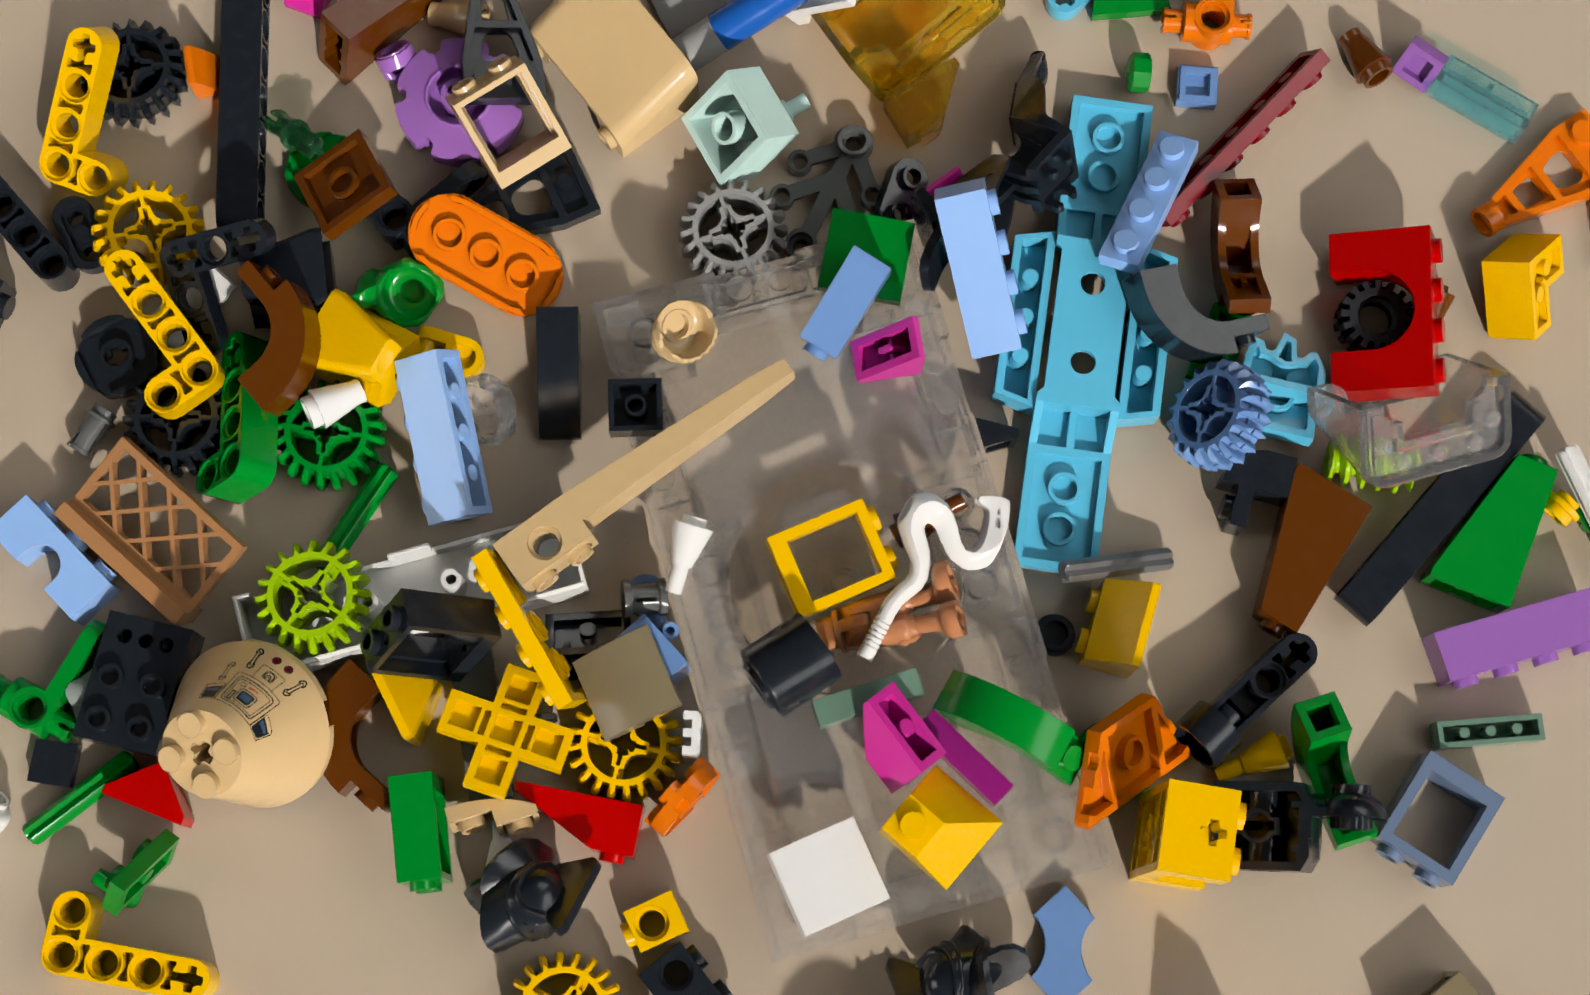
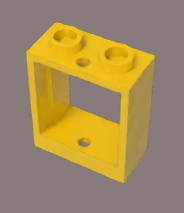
(791, 577)

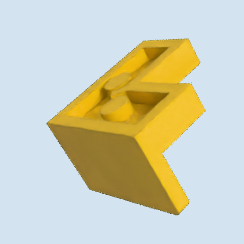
(1518, 285)

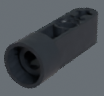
(1215, 727)

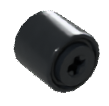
(789, 665)

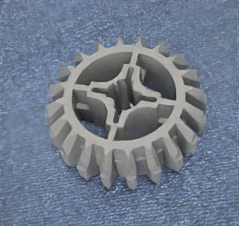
(747, 226)

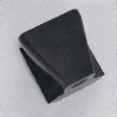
(302, 261)

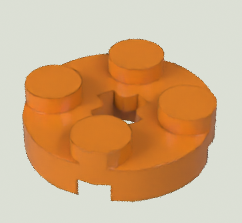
(681, 797)

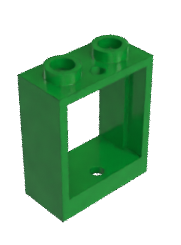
(420, 831)

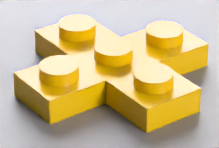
(505, 732)

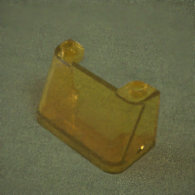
(903, 39)

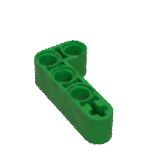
(247, 433)

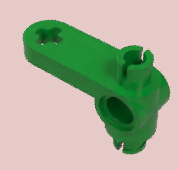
(20, 694)

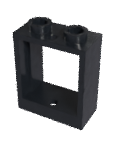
(467, 622)

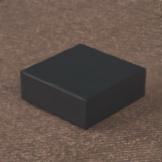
(54, 763)

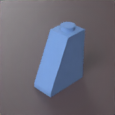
(844, 304)

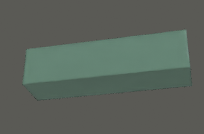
(849, 702)
(1487, 731)

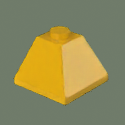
(410, 703)
(940, 827)

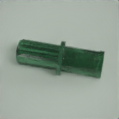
(294, 134)

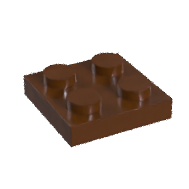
(345, 185)

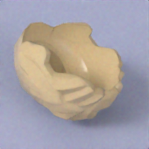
(683, 331)

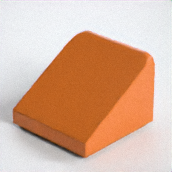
(202, 71)

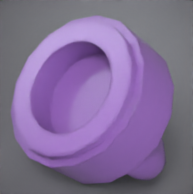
(393, 58)

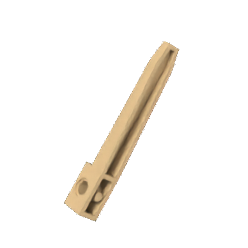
(606, 491)

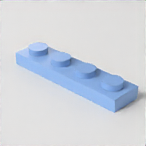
(1148, 202)

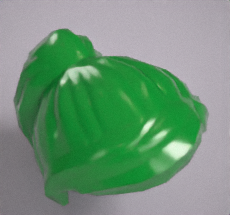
(400, 292)

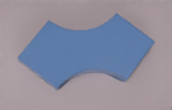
(1062, 926)

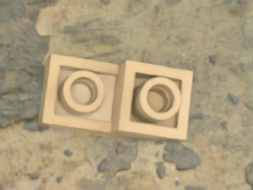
(510, 816)

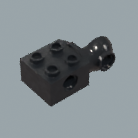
(1286, 821)

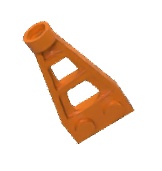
(1504, 208)

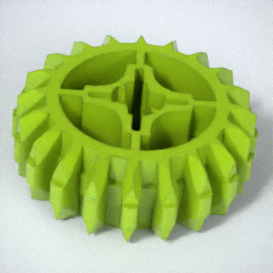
(306, 612)

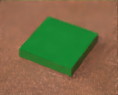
(880, 237)

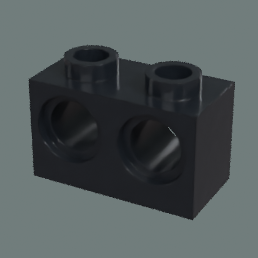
(697, 983)

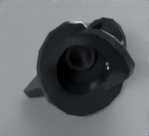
(529, 893)
(960, 967)

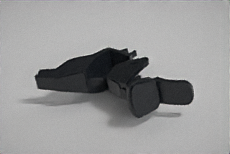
(1033, 175)

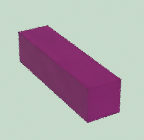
(968, 761)

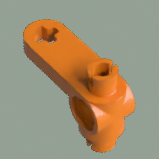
(1191, 29)

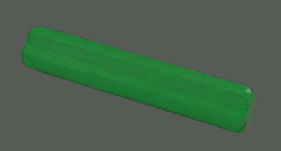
(362, 507)
(78, 798)

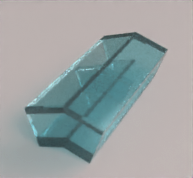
(1482, 99)

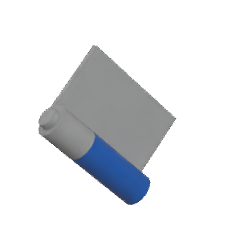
(715, 26)

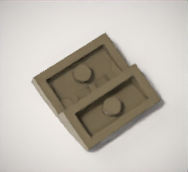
(627, 683)

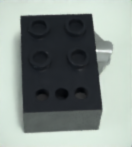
(132, 683)

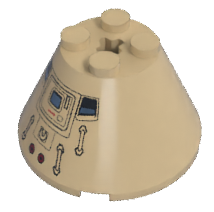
(248, 726)

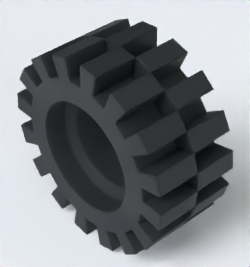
(1372, 295)

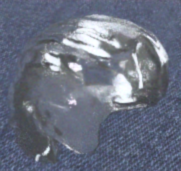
(492, 409)

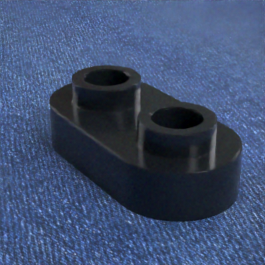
(897, 190)
(77, 238)

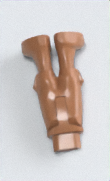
(851, 623)

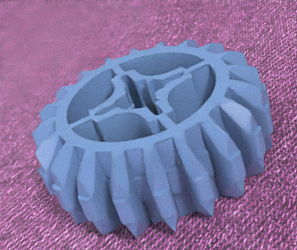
(1219, 415)

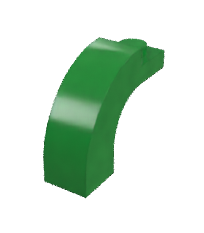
(1012, 722)
(1321, 754)

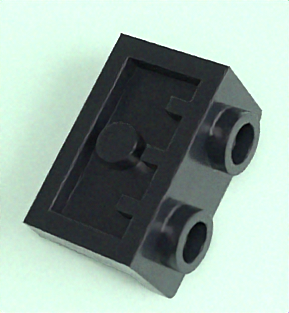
(583, 632)

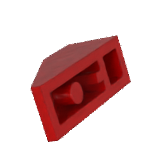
(596, 821)

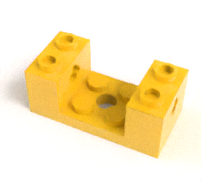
(1176, 834)

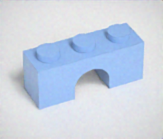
(81, 584)

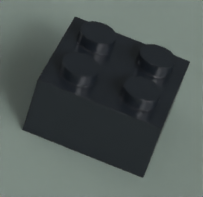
(635, 407)

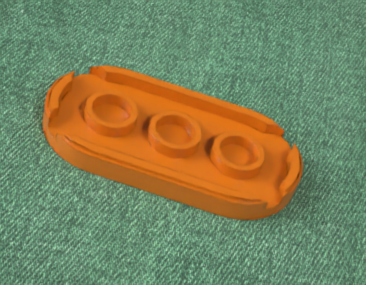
(485, 254)

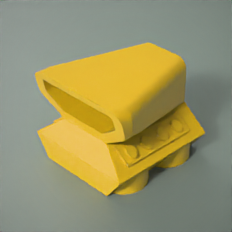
(362, 347)

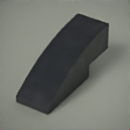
(559, 373)

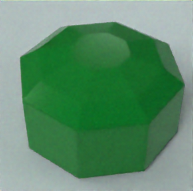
(1138, 72)

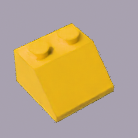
(1117, 626)

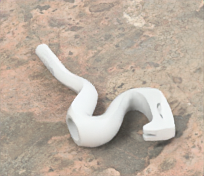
(930, 509)

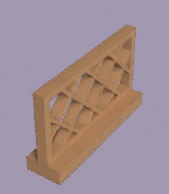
(137, 564)

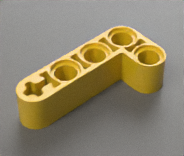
(98, 67)
(160, 327)
(131, 959)

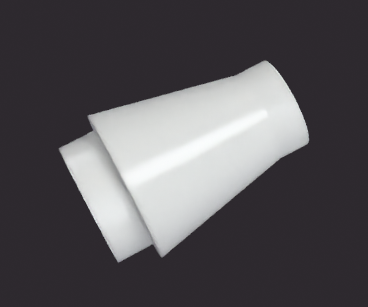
(330, 403)

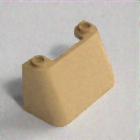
(618, 66)

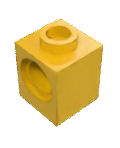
(674, 922)

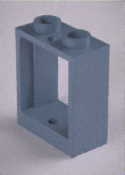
(1458, 784)

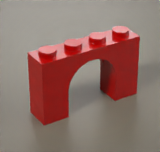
(1412, 362)

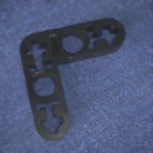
(196, 271)

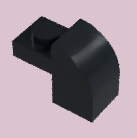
(1262, 477)

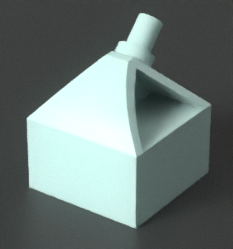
(742, 124)

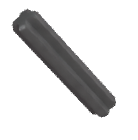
(1115, 565)

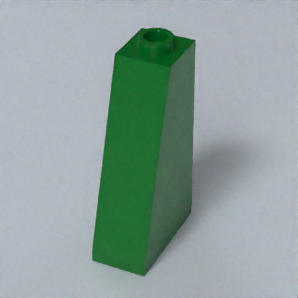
(1494, 539)

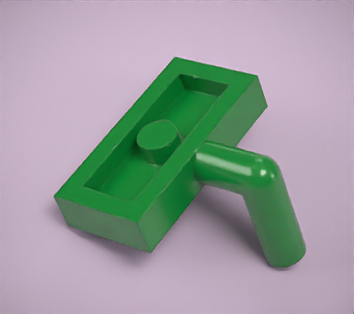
(126, 884)

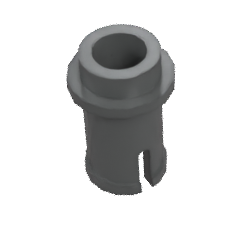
(92, 429)

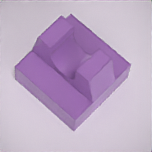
(1420, 64)

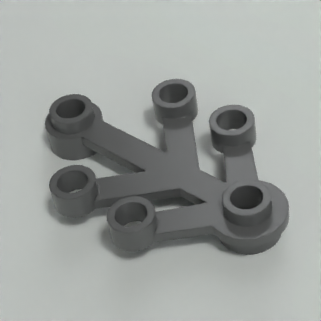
(829, 185)

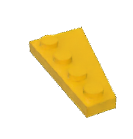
(529, 630)

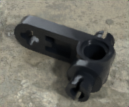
(462, 181)

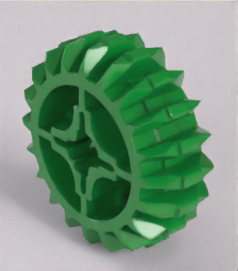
(328, 452)

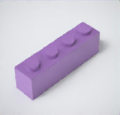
(1510, 639)

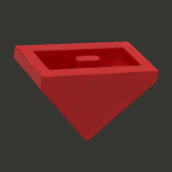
(153, 792)

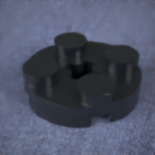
(97, 348)

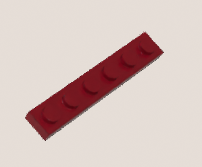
(1246, 130)

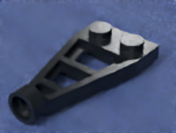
(517, 30)
(566, 188)

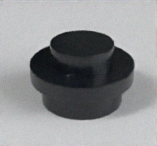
(1056, 633)

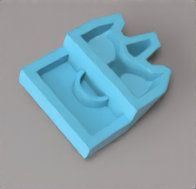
(1288, 381)

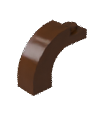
(1236, 247)
(293, 344)
(348, 701)

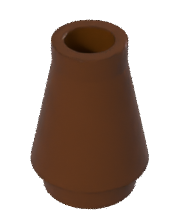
(1365, 58)

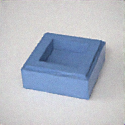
(1196, 87)

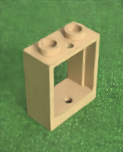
(529, 154)

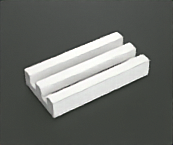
(692, 736)

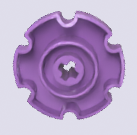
(430, 120)

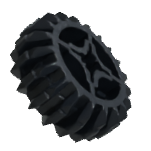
(162, 78)
(181, 452)

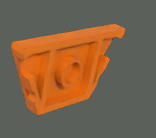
(1125, 757)

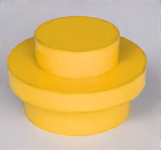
(1562, 508)

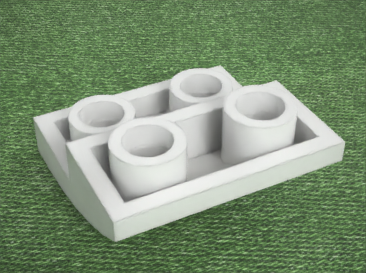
(827, 876)

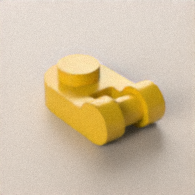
(470, 351)

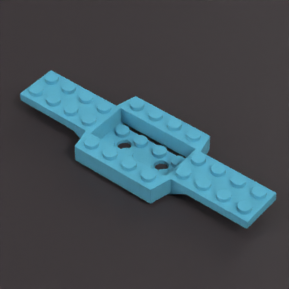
(1078, 412)

